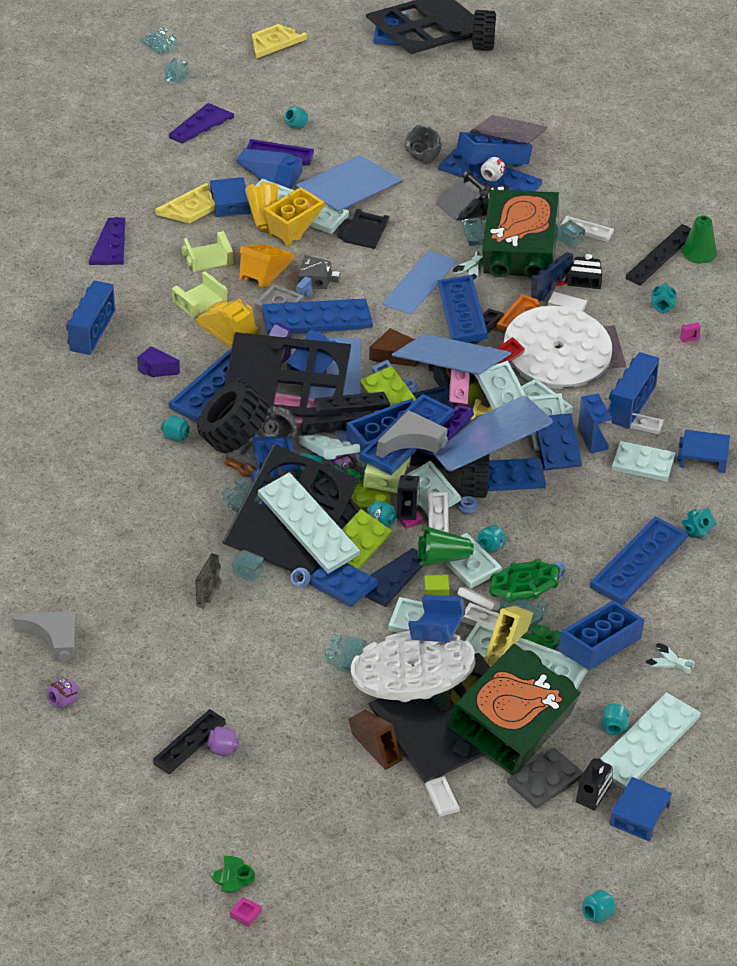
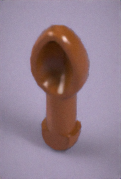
(244, 469)

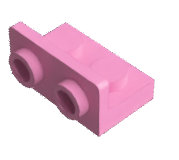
(459, 388)

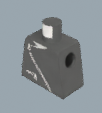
(319, 272)

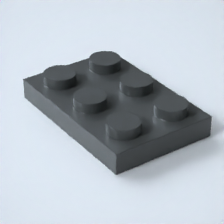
(545, 778)

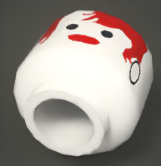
(493, 169)

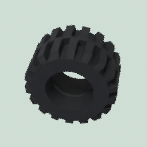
(484, 30)
(475, 478)

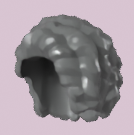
(423, 143)
(281, 423)

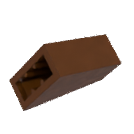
(388, 344)
(376, 737)

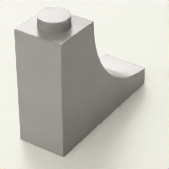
(412, 432)
(54, 627)

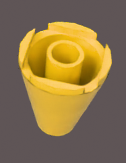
(260, 198)

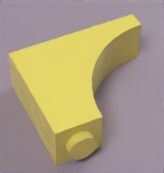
(508, 630)

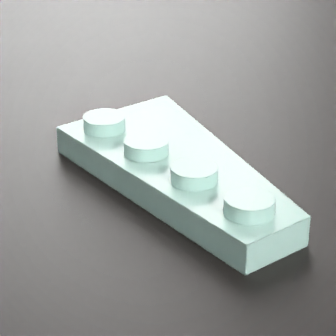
(327, 447)

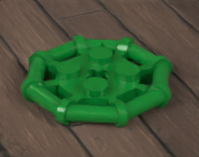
(524, 580)

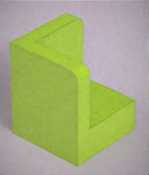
(475, 390)
(436, 585)

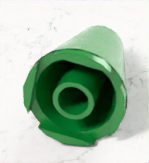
(700, 243)
(442, 547)

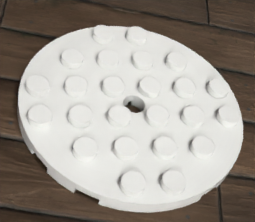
(583, 344)
(388, 672)

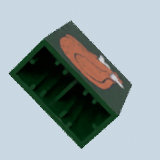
(520, 232)
(514, 708)

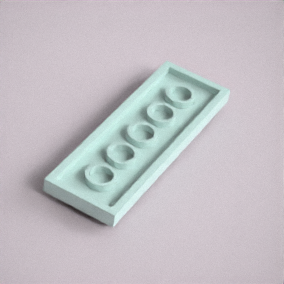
(328, 218)
(308, 522)
(554, 660)
(649, 739)

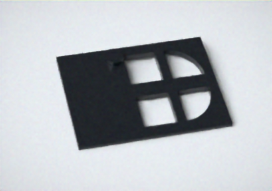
(445, 14)
(259, 363)
(262, 532)
(424, 732)

